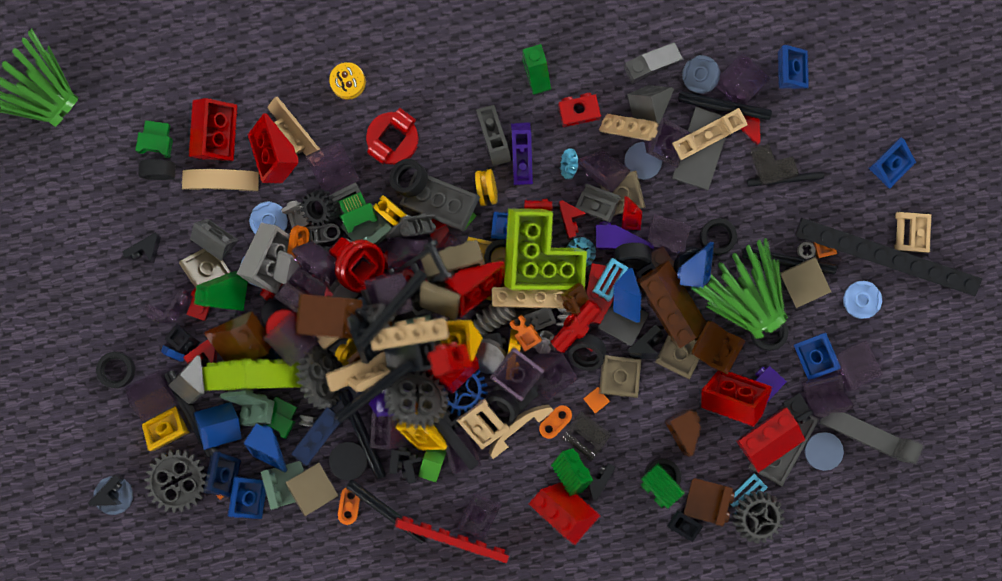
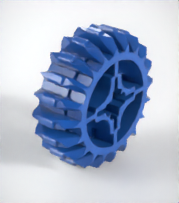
(477, 397)

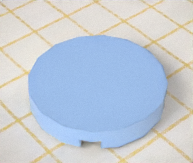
(268, 213)
(862, 299)

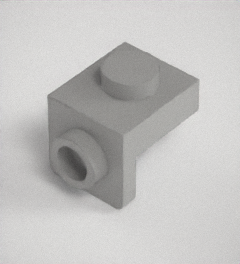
(295, 214)

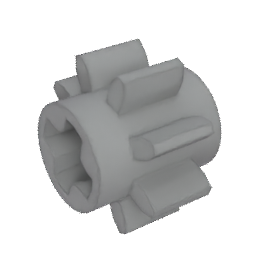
(545, 345)

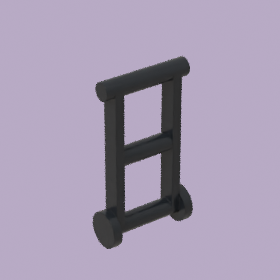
(429, 248)

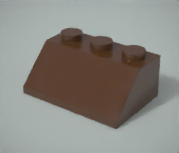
(685, 430)

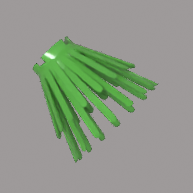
(47, 101)
(745, 305)

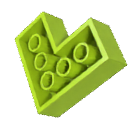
(532, 261)
(250, 375)

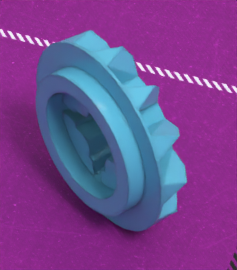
(569, 163)
(584, 243)

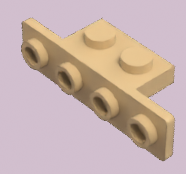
(629, 127)
(291, 128)
(526, 298)
(410, 333)
(358, 374)

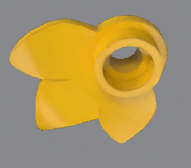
(344, 351)

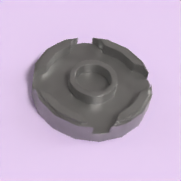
(489, 356)

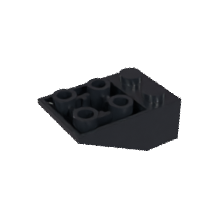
(416, 353)

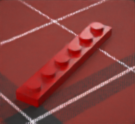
(444, 536)

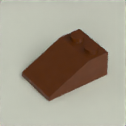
(325, 315)
(239, 338)

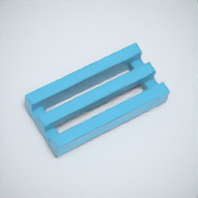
(602, 293)
(752, 488)

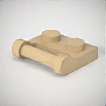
(919, 232)
(478, 428)

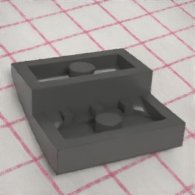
(622, 327)

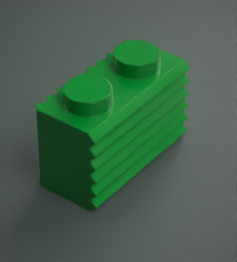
(572, 472)
(662, 486)

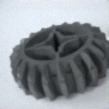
(764, 500)

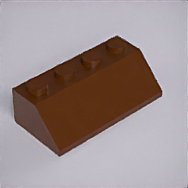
(672, 304)

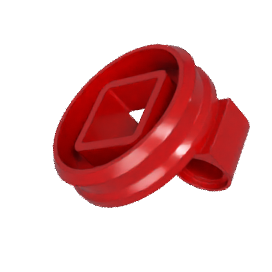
(403, 123)
(348, 255)

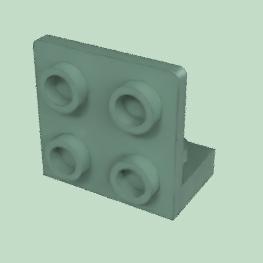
(370, 231)
(255, 407)
(275, 486)

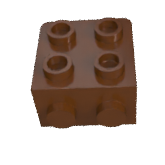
(717, 347)
(709, 501)

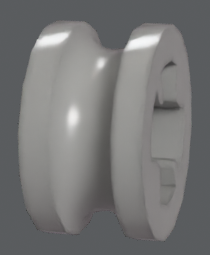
(812, 250)
(307, 420)

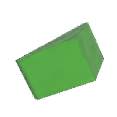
(432, 464)

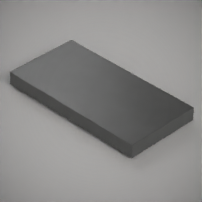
(700, 167)
(448, 203)
(780, 469)

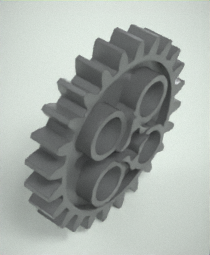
(313, 379)
(435, 400)
(169, 465)

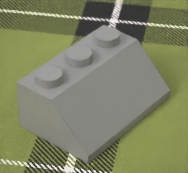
(261, 257)

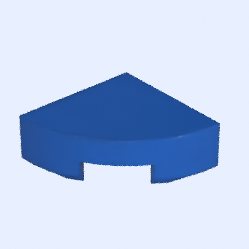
(172, 353)

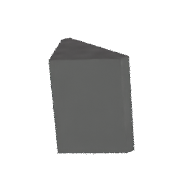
(650, 102)
(212, 238)
(189, 381)

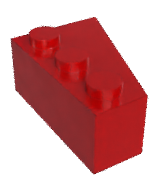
(595, 273)

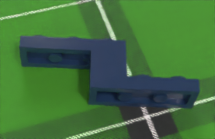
(321, 431)

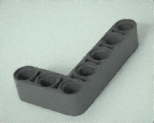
(900, 448)

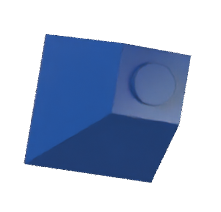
(697, 270)
(265, 447)

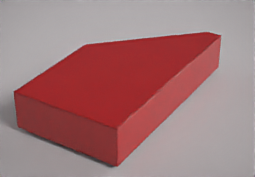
(752, 130)
(631, 215)

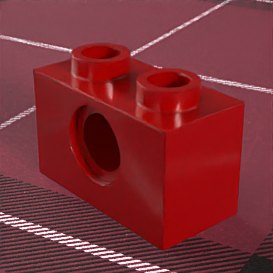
(570, 117)
(449, 359)

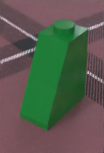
(536, 69)
(223, 292)

